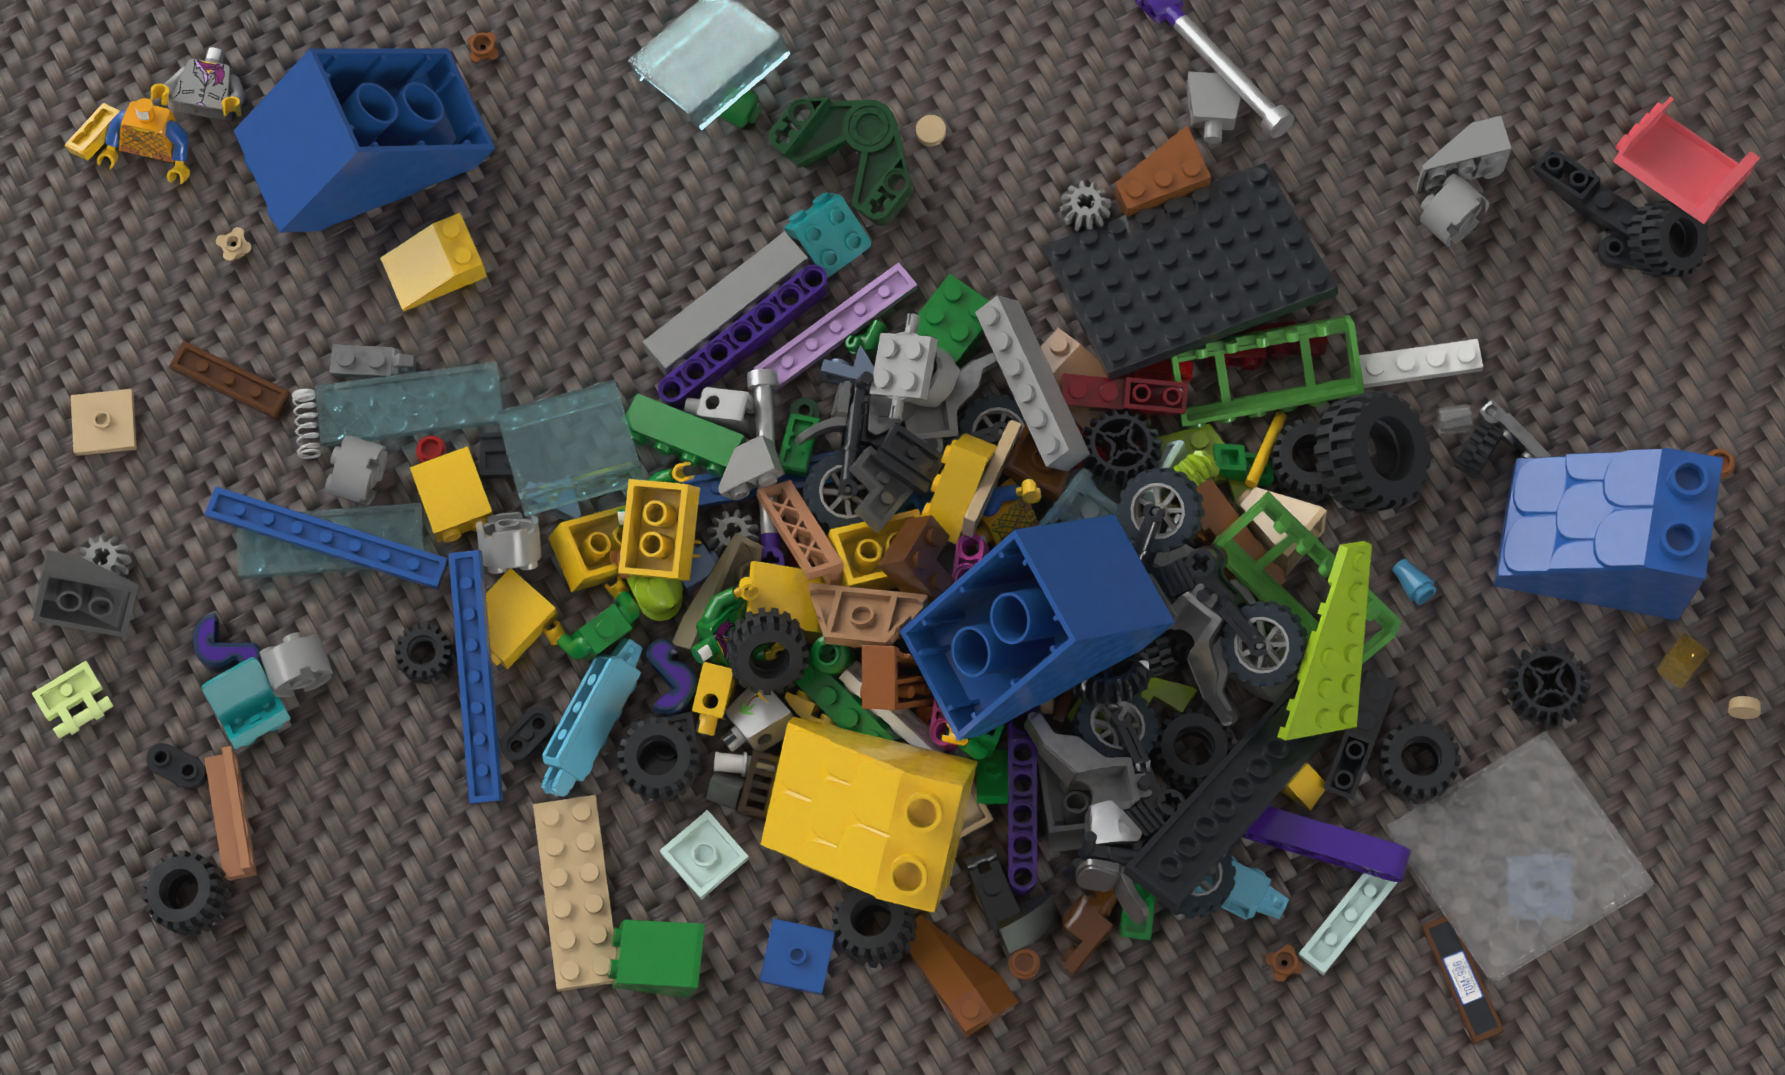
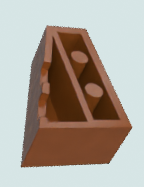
(1165, 174)
(892, 680)

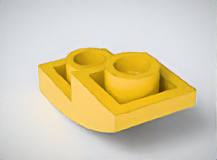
(806, 709)

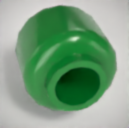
(742, 110)
(823, 657)

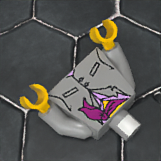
(203, 88)

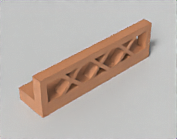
(805, 526)
(230, 815)

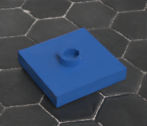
(797, 956)

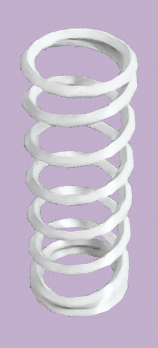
(304, 395)

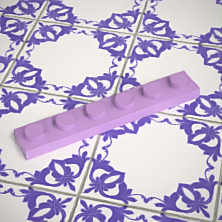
(839, 324)

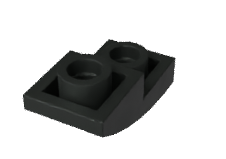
(1029, 925)

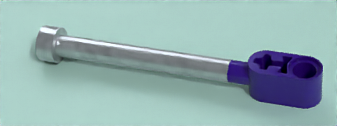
(1275, 118)
(762, 383)

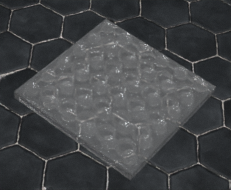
(1520, 857)

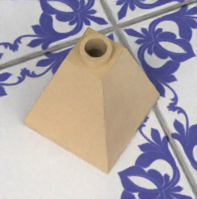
(1310, 515)

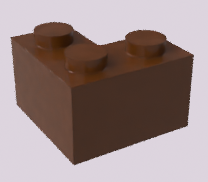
(913, 555)

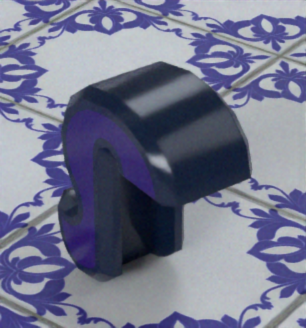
(220, 656)
(678, 675)

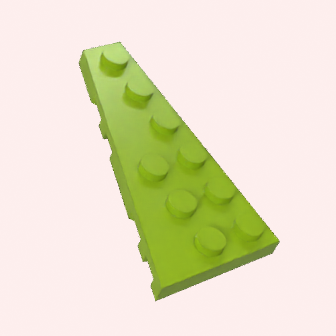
(1334, 654)

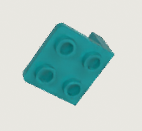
(829, 232)
(245, 702)

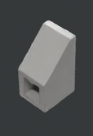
(750, 467)

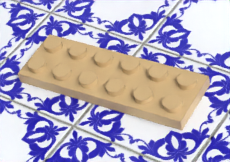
(575, 891)

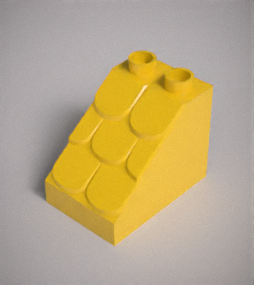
(869, 811)

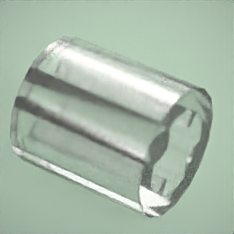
(1454, 419)

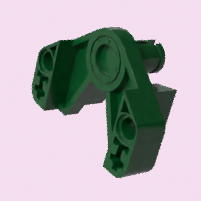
(869, 130)

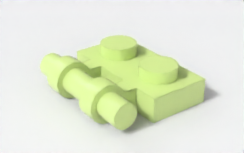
(67, 692)

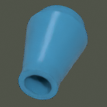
(1414, 582)

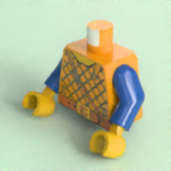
(148, 133)
(1008, 510)

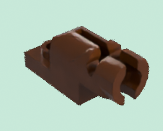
(1086, 927)

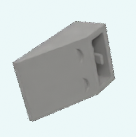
(1473, 153)

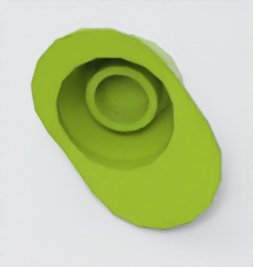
(657, 597)

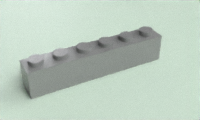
(725, 303)
(1032, 383)

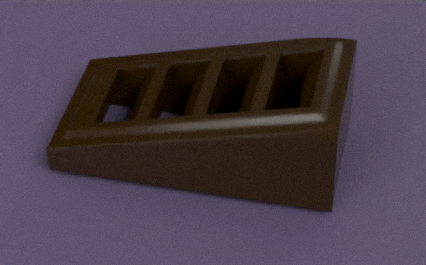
(750, 811)

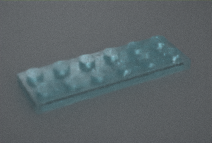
(409, 403)
(268, 557)

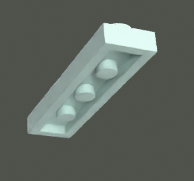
(1345, 921)

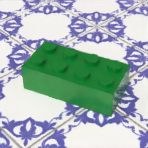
(953, 319)

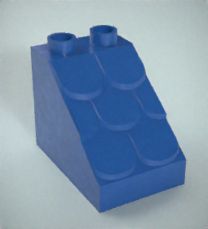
(360, 133)
(1611, 528)
(1035, 621)

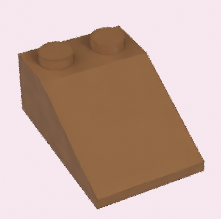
(1070, 357)

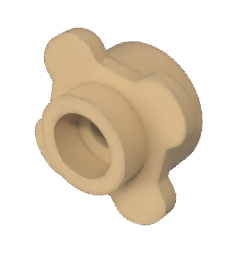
(238, 251)

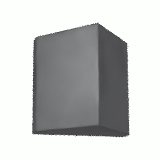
(725, 789)

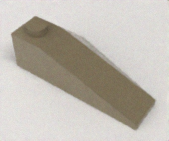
(727, 573)

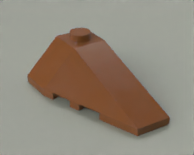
(960, 980)

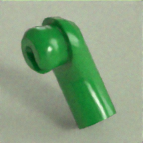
(868, 340)

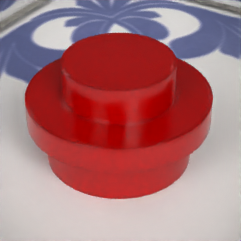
(430, 448)

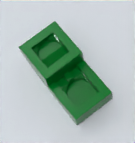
(1236, 463)

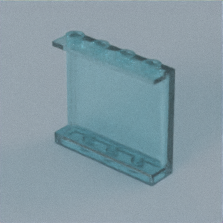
(710, 57)
(569, 447)

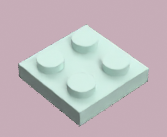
(704, 854)

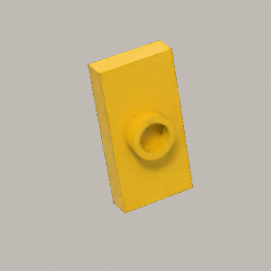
(92, 133)

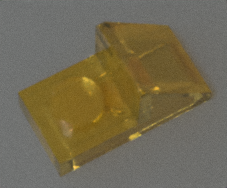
(1682, 661)

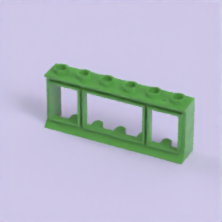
(1286, 399)
(1266, 588)

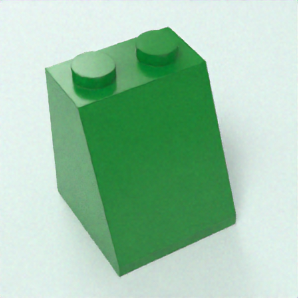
(657, 957)

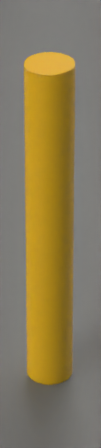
(1265, 449)

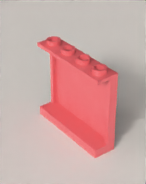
(1681, 163)

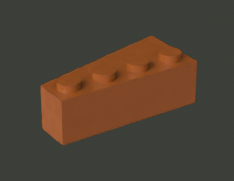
(1217, 518)

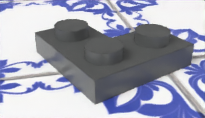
(885, 493)

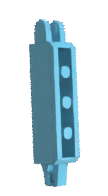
(590, 717)
(1252, 894)

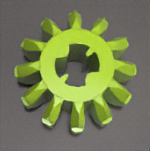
(1198, 467)

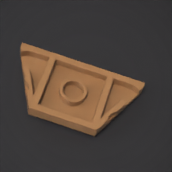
(863, 615)

